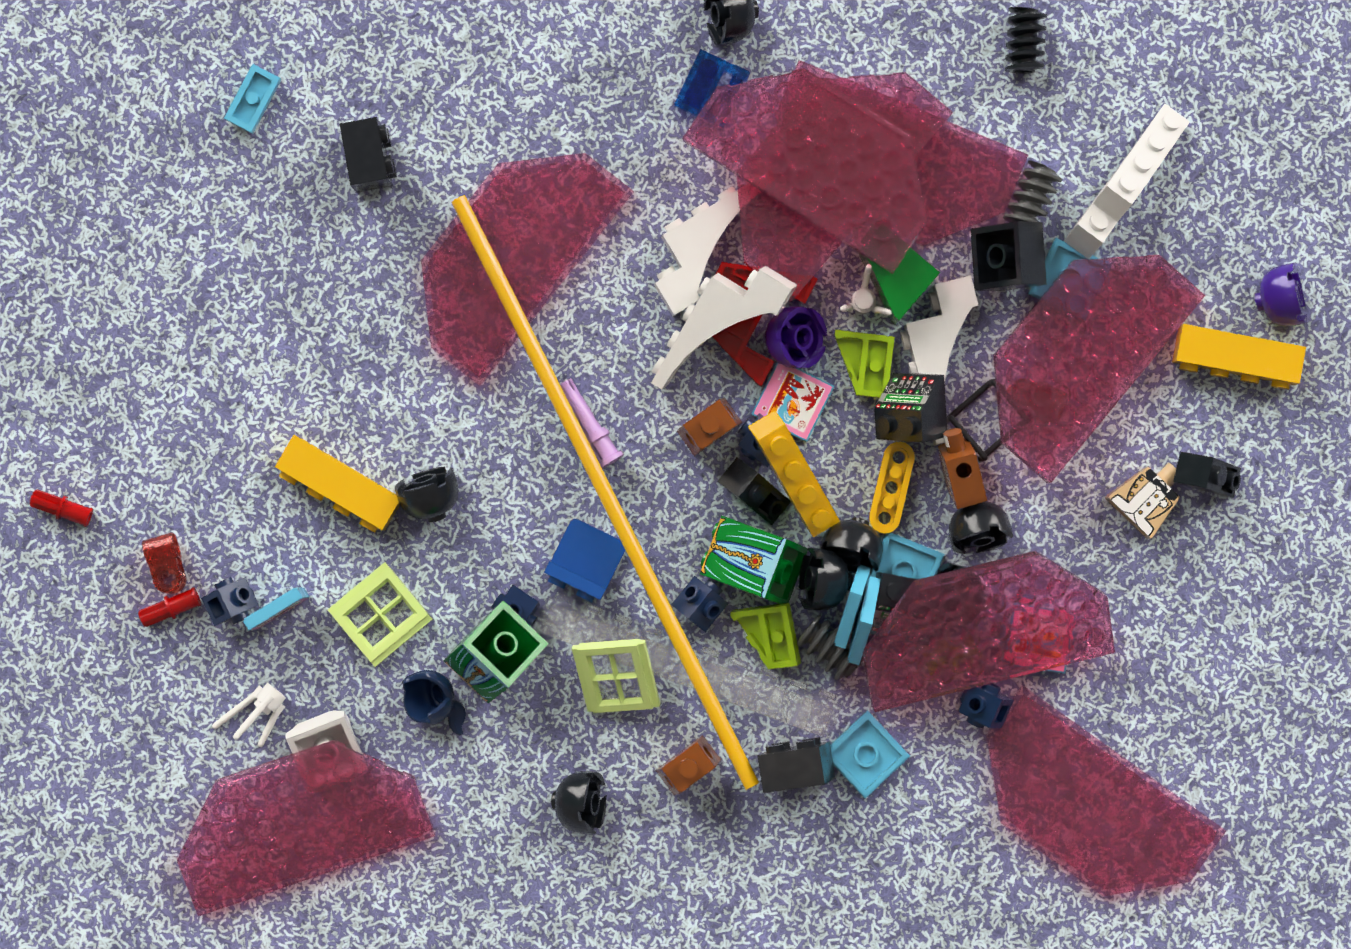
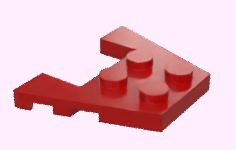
(735, 338)

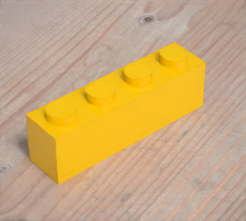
(1238, 355)
(794, 473)
(338, 483)

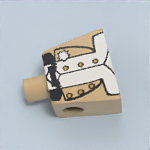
(1146, 499)

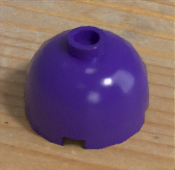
(1282, 296)
(796, 337)

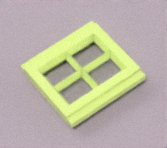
(380, 614)
(616, 676)

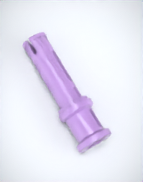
(596, 435)

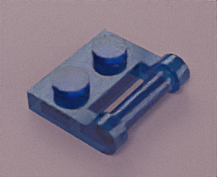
(704, 79)

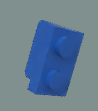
(585, 560)

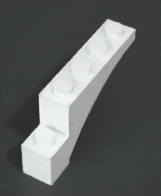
(1127, 182)
(691, 247)
(719, 307)
(934, 337)

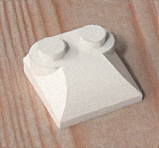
(322, 729)

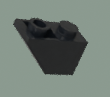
(1207, 474)
(754, 491)

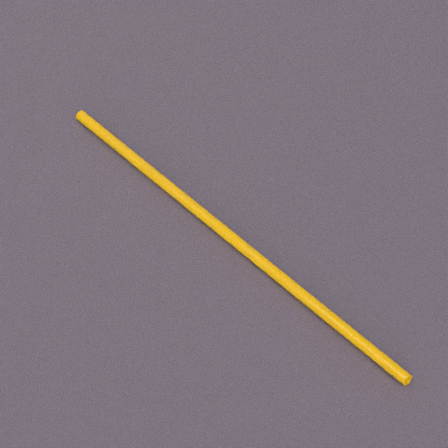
(605, 492)

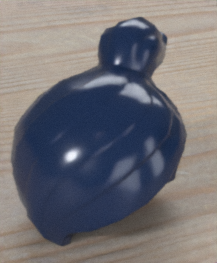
(431, 699)

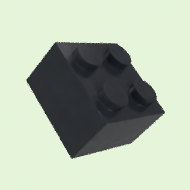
(367, 155)
(1008, 256)
(796, 766)

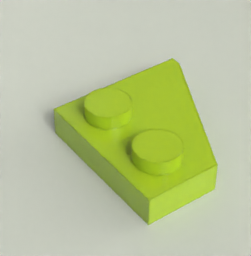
(866, 360)
(770, 632)

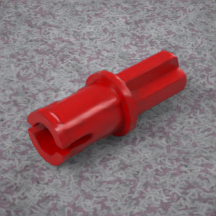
(61, 507)
(169, 607)

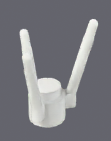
(864, 300)
(267, 700)

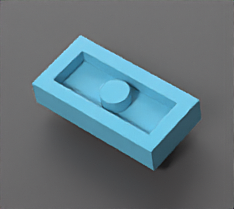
(252, 98)

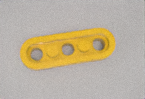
(896, 473)

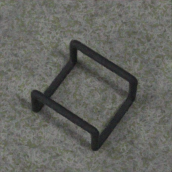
(983, 455)

